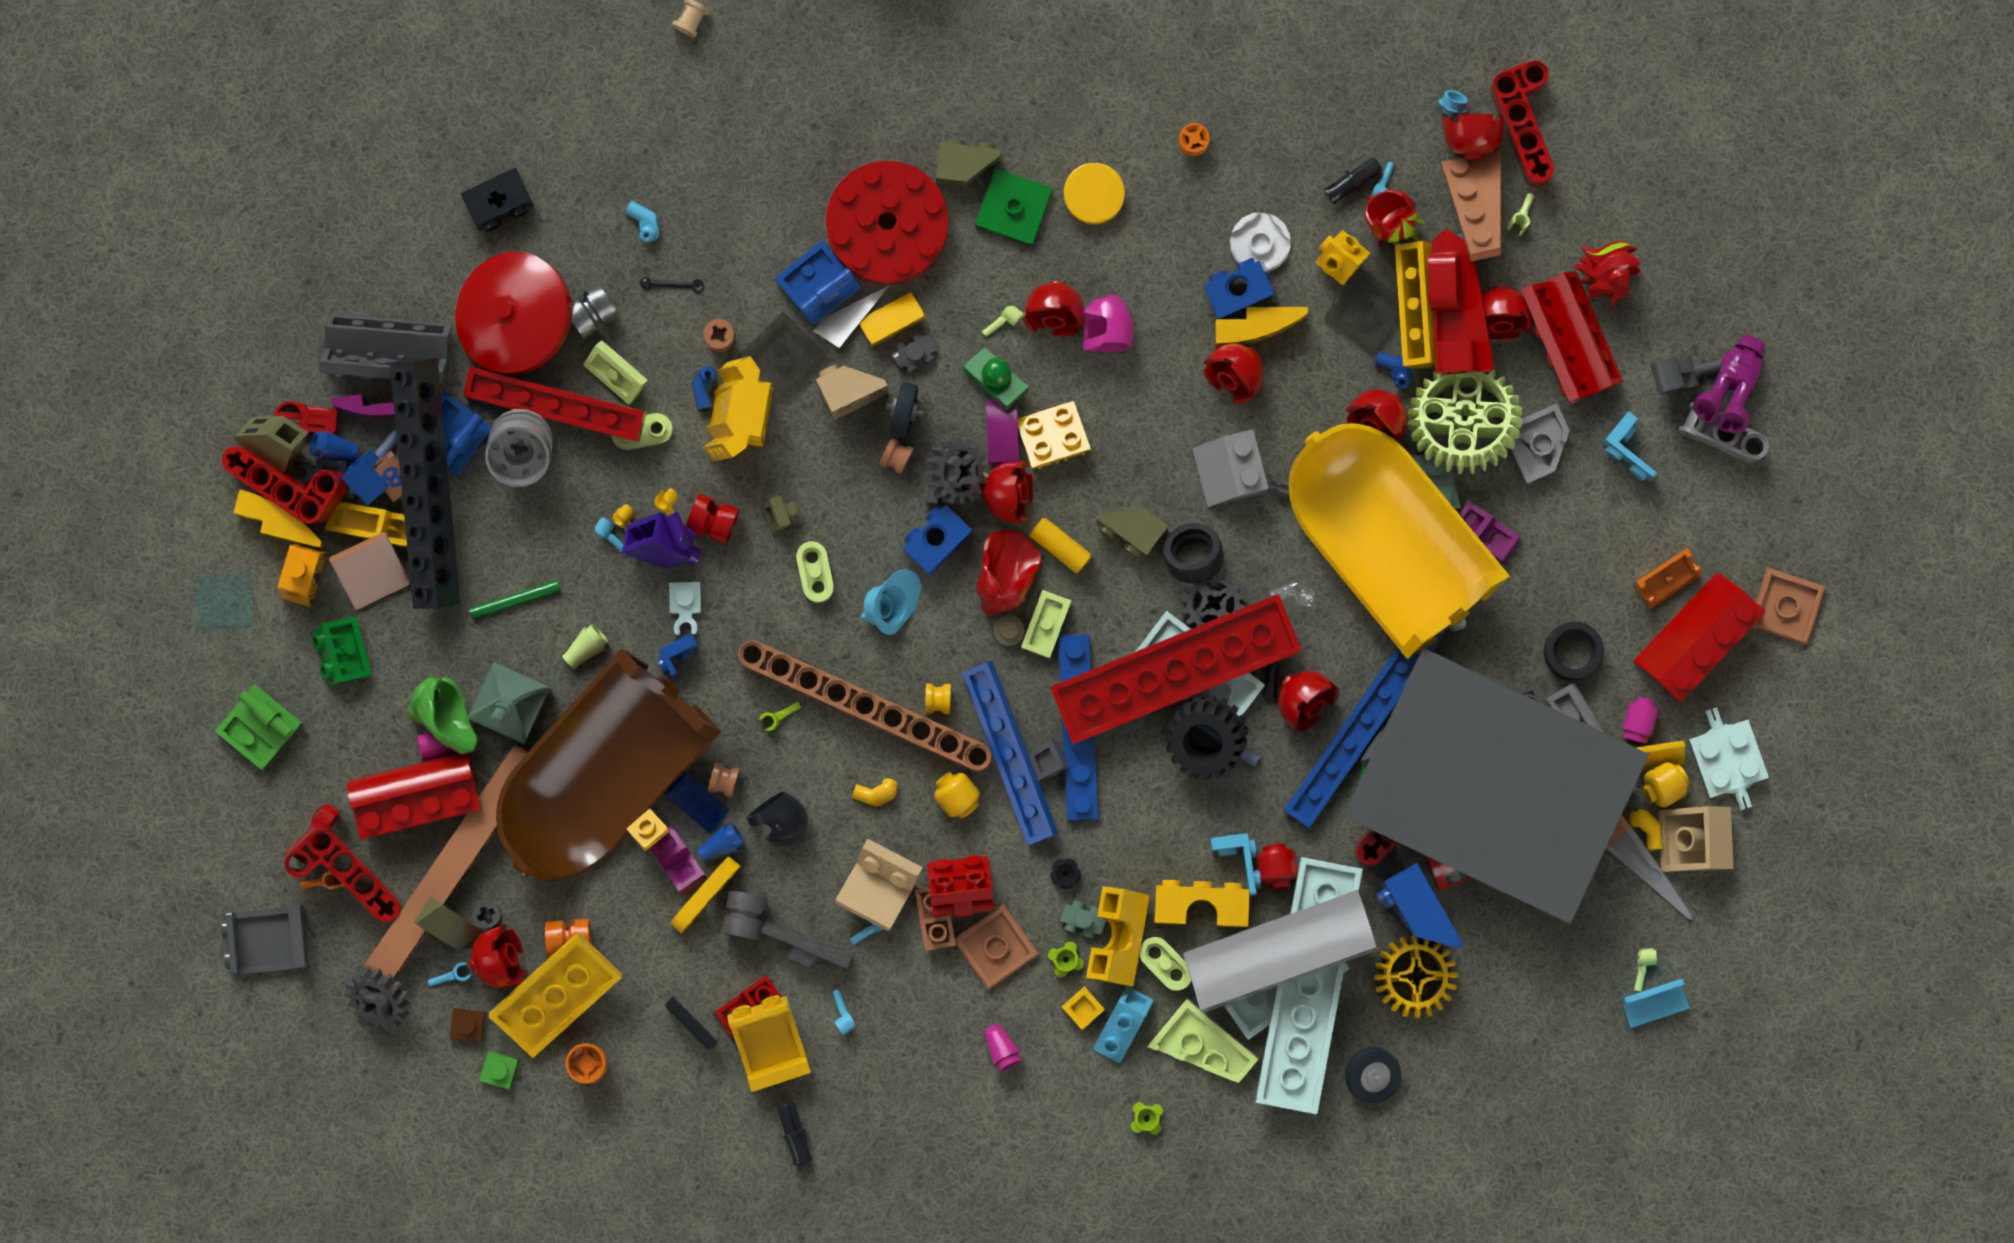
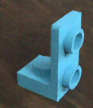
(1624, 431)
(1228, 846)
(1123, 1024)

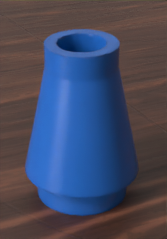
(331, 447)
(721, 844)

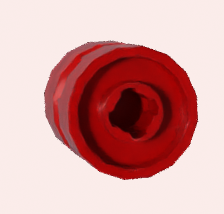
(712, 518)

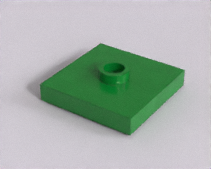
(1013, 207)

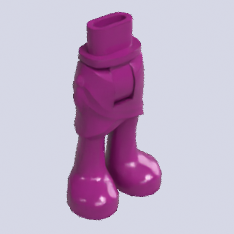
(1740, 373)

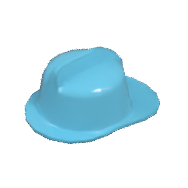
(892, 602)

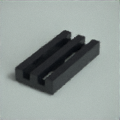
(691, 1023)

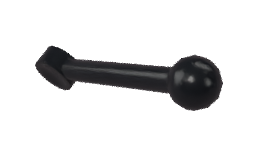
(697, 285)

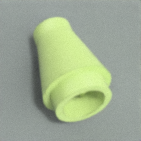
(586, 645)

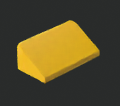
(891, 319)
(1667, 752)

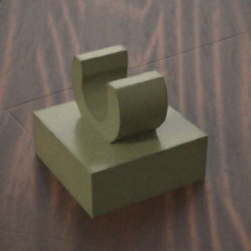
(778, 513)

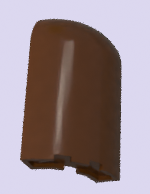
(599, 770)

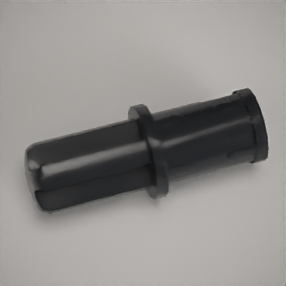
(1353, 180)
(794, 1133)

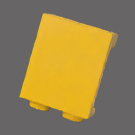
(768, 1042)

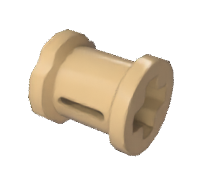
(690, 18)

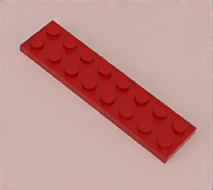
(1175, 668)

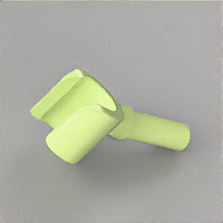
(1521, 217)
(1009, 314)
(1647, 957)

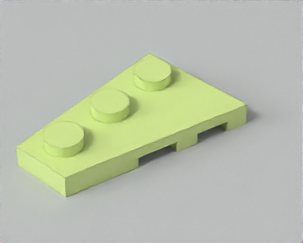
(1203, 1042)

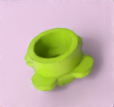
(1069, 951)
(1140, 1124)

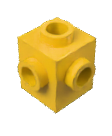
(1341, 256)

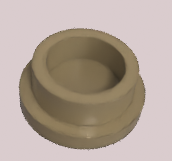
(1008, 630)

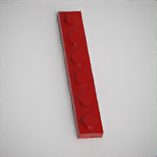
(555, 403)

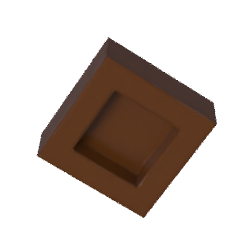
(467, 1025)

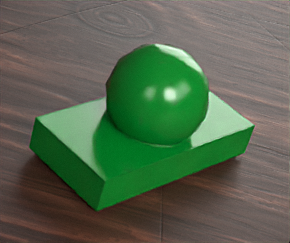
(995, 378)

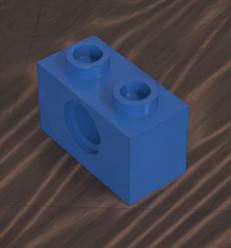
(1258, 288)
(955, 534)

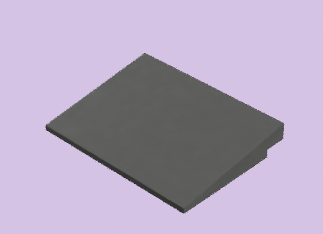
(1496, 785)

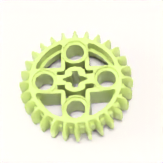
(1465, 431)

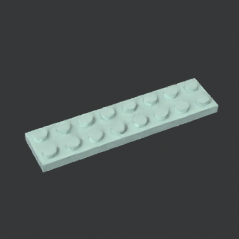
(1305, 1007)

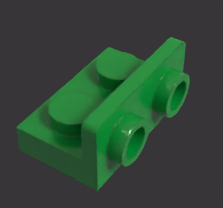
(341, 651)

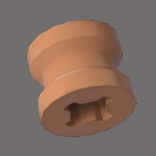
(722, 340)
(896, 456)
(724, 779)

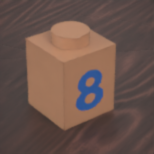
(389, 470)

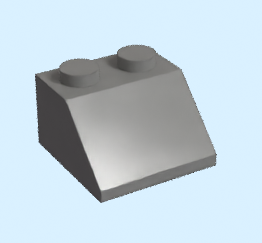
(1230, 468)

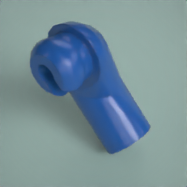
(1401, 375)
(702, 387)

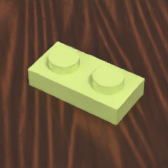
(615, 372)
(1046, 624)

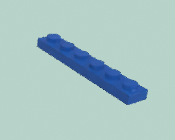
(1010, 753)
(1080, 757)

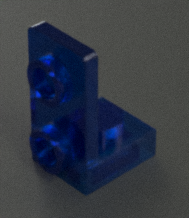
(697, 802)

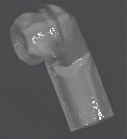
(1295, 592)

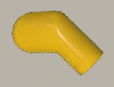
(879, 795)
(1650, 826)

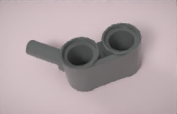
(1678, 374)

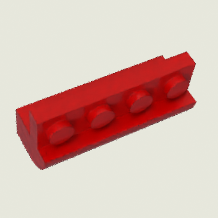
(1572, 337)
(414, 795)

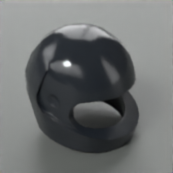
(784, 816)

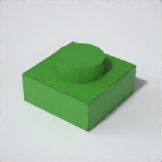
(499, 1070)

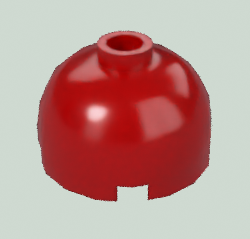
(1473, 134)
(1054, 307)
(1506, 313)
(1237, 370)
(1380, 411)
(1008, 491)
(1307, 692)
(496, 958)

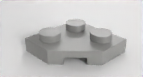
(1540, 443)

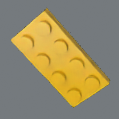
(555, 995)

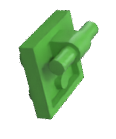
(258, 727)

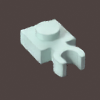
(685, 601)

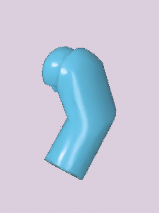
(647, 221)

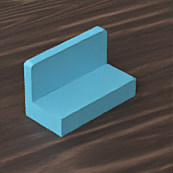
(1655, 1003)

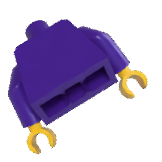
(660, 537)

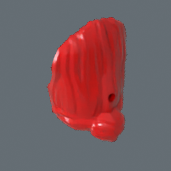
(1006, 571)

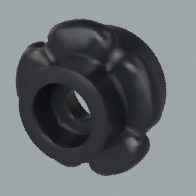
(1073, 873)

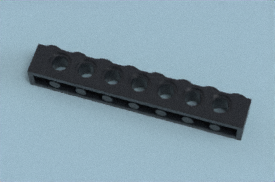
(425, 483)

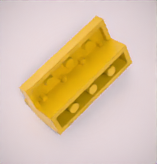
(1414, 305)

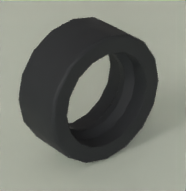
(1190, 534)
(1578, 628)

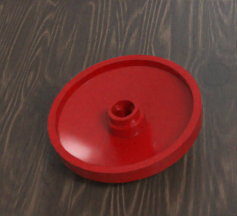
(513, 313)

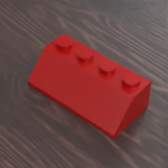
(1699, 636)

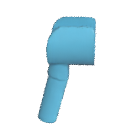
(1380, 187)
(604, 528)
(864, 933)
(449, 976)
(844, 1023)

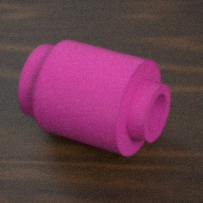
(1640, 720)

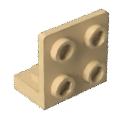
(878, 885)

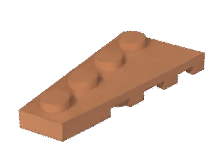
(1477, 202)

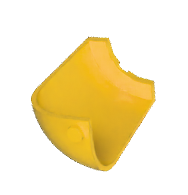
(1390, 534)

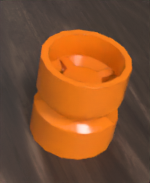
(558, 933)
(587, 1063)

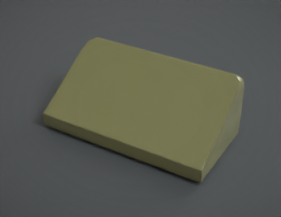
(446, 925)

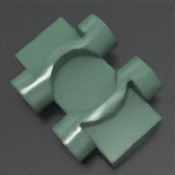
(1077, 917)

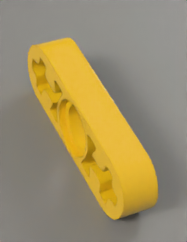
(699, 900)

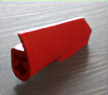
(1458, 309)

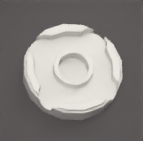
(1250, 240)

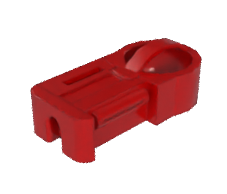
(311, 419)
(326, 816)

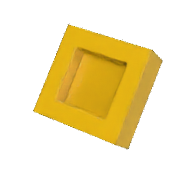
(1083, 1008)

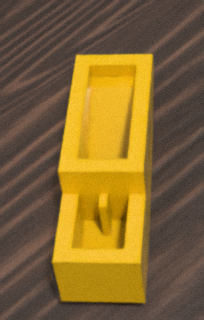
(1258, 324)
(275, 520)
(367, 522)

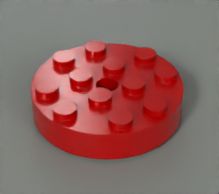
(895, 192)

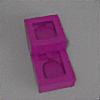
(356, 406)
(1001, 433)
(1493, 535)
(678, 862)

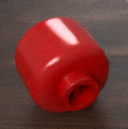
(1277, 866)

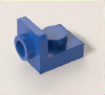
(679, 649)

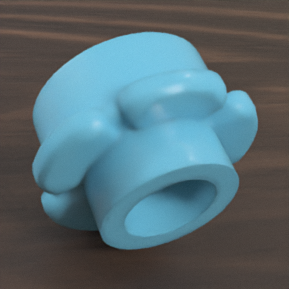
(1453, 103)

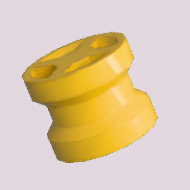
(937, 698)

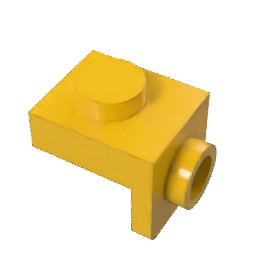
(647, 830)

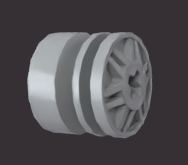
(514, 463)

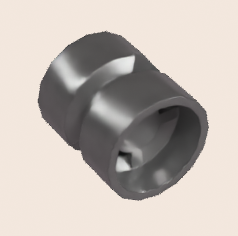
(592, 310)
(745, 915)

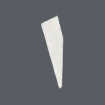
(842, 323)

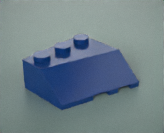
(1417, 907)

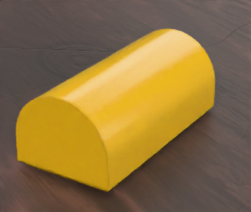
(1060, 545)

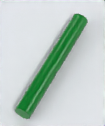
(515, 600)

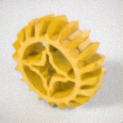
(1389, 977)

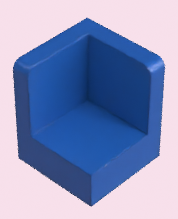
(364, 478)

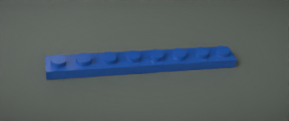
(1353, 737)

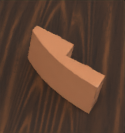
(937, 930)

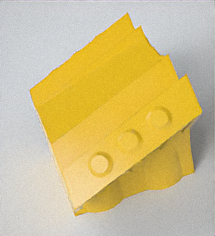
(738, 410)

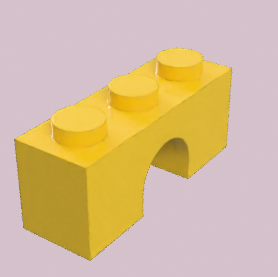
(1229, 902)
(1127, 916)

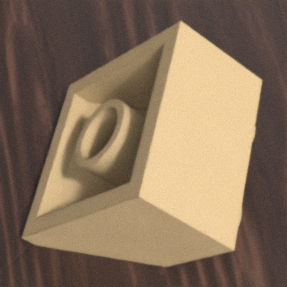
(848, 389)
(1696, 839)

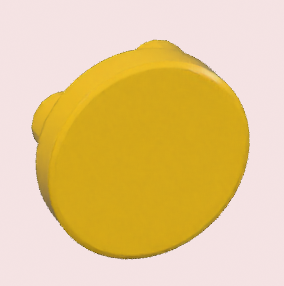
(1094, 193)

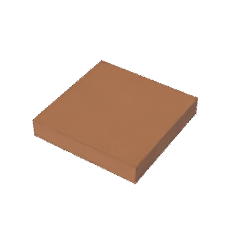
(370, 570)
(1789, 605)
(995, 946)

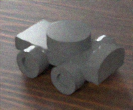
(920, 348)

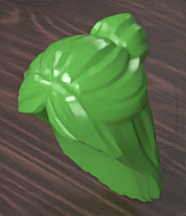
(443, 712)

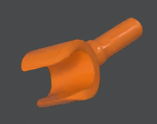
(327, 881)

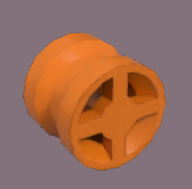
(1196, 135)

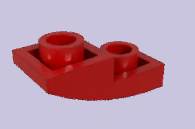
(751, 996)

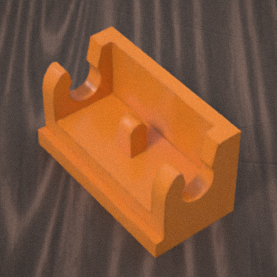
(1667, 579)

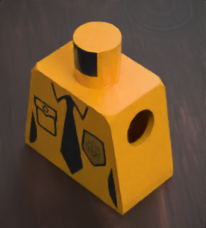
(301, 574)

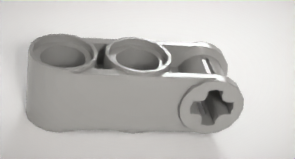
(1708, 434)

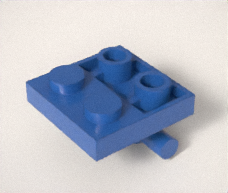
(817, 283)
(463, 432)

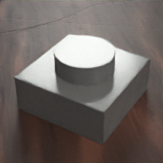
(1047, 760)

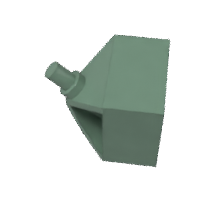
(510, 703)

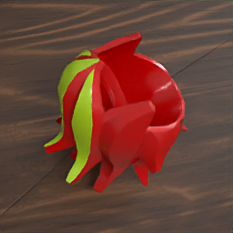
(1392, 216)
(1609, 269)

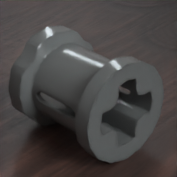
(477, 913)

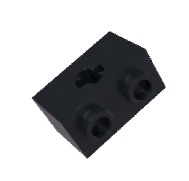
(506, 185)

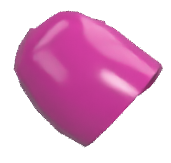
(1108, 325)

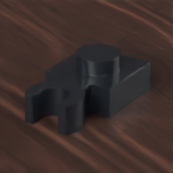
(340, 466)

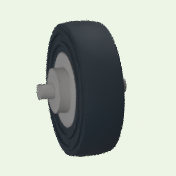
(904, 410)
(1373, 1075)

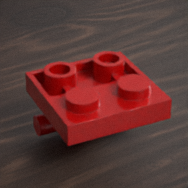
(960, 886)

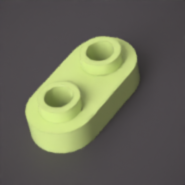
(648, 438)
(815, 572)
(1165, 963)

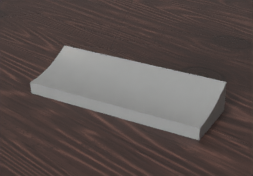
(1281, 951)

